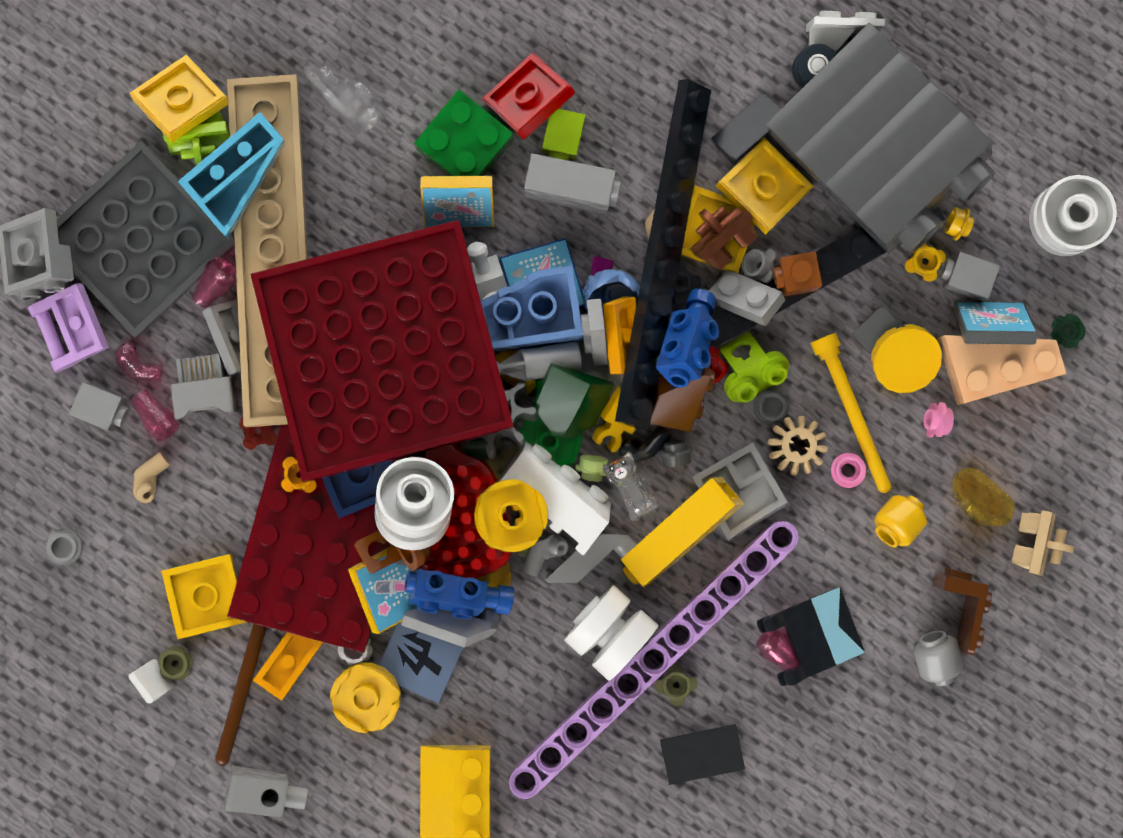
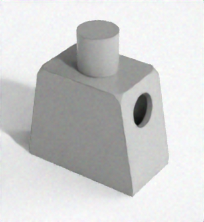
(246, 790)

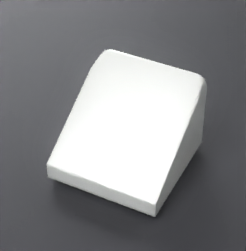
(150, 681)

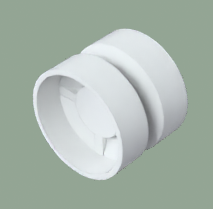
(1072, 215)
(413, 503)
(602, 625)

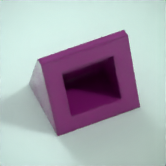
(600, 264)

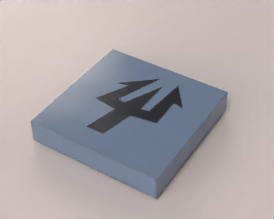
(420, 661)

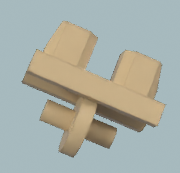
(1036, 558)

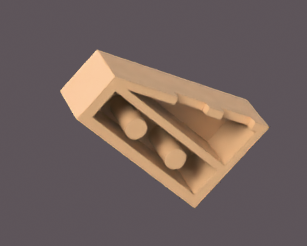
(996, 368)

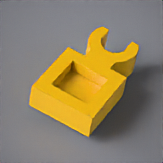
(611, 427)

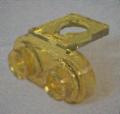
(981, 498)

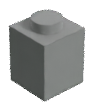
(969, 276)
(99, 407)

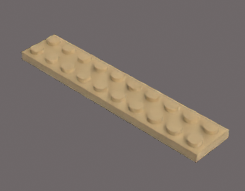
(268, 232)

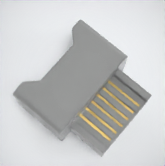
(202, 387)

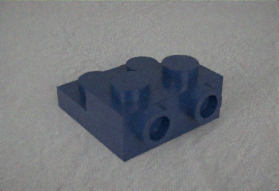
(354, 488)

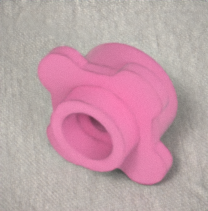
(938, 420)

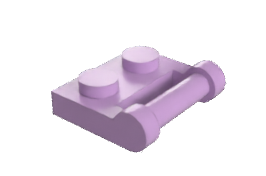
(77, 325)

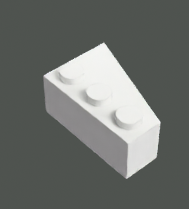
(570, 503)

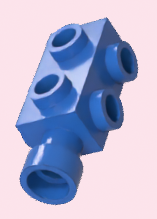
(688, 340)
(455, 595)

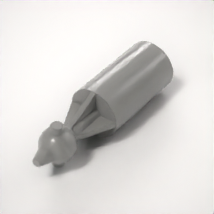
(535, 361)

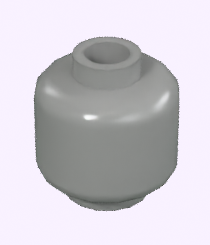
(938, 658)

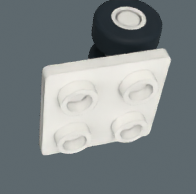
(826, 36)

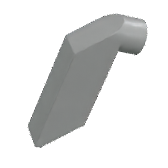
(578, 566)
(452, 629)

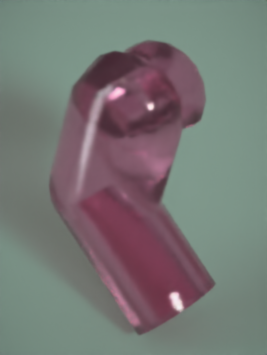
(130, 363)

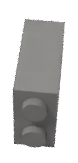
(571, 184)

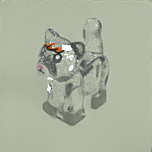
(631, 487)

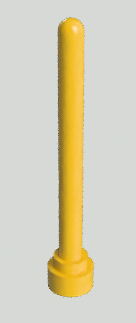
(828, 350)

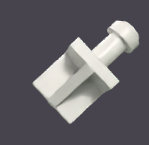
(486, 270)

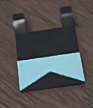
(819, 634)

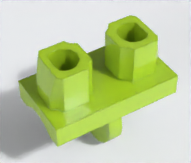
(200, 140)

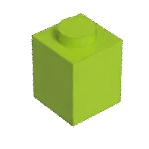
(563, 135)

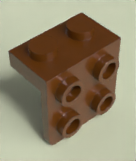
(976, 603)

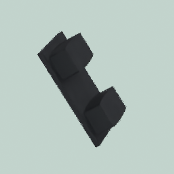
(702, 754)

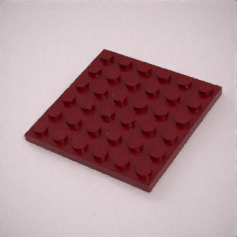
(381, 351)

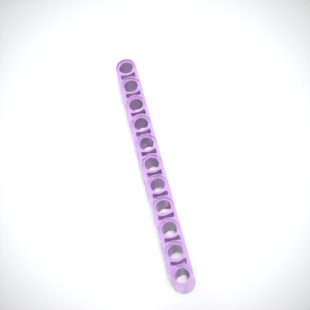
(645, 675)

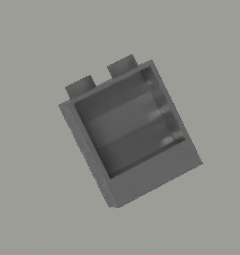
(883, 141)

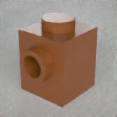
(797, 274)

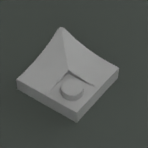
(752, 483)

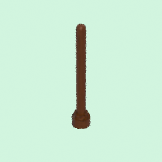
(240, 694)

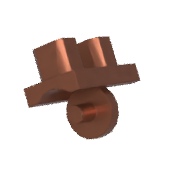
(718, 230)

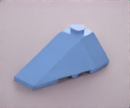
(535, 311)

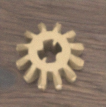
(801, 434)

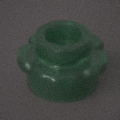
(1074, 324)

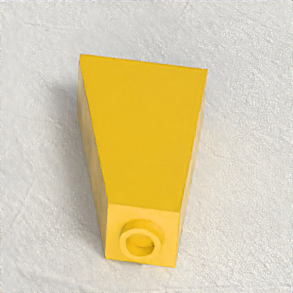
(681, 531)

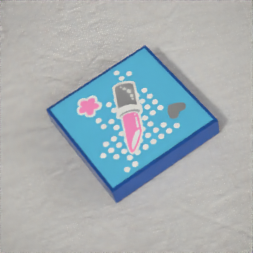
(546, 256)

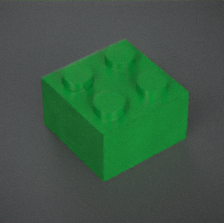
(464, 138)

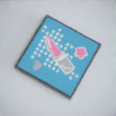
(995, 323)

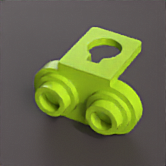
(755, 372)

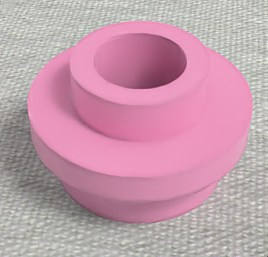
(859, 470)

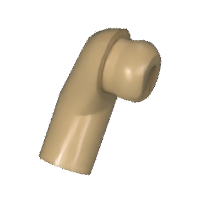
(145, 478)

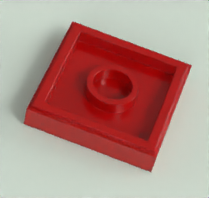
(528, 96)

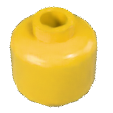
(900, 521)

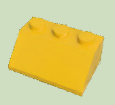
(455, 791)

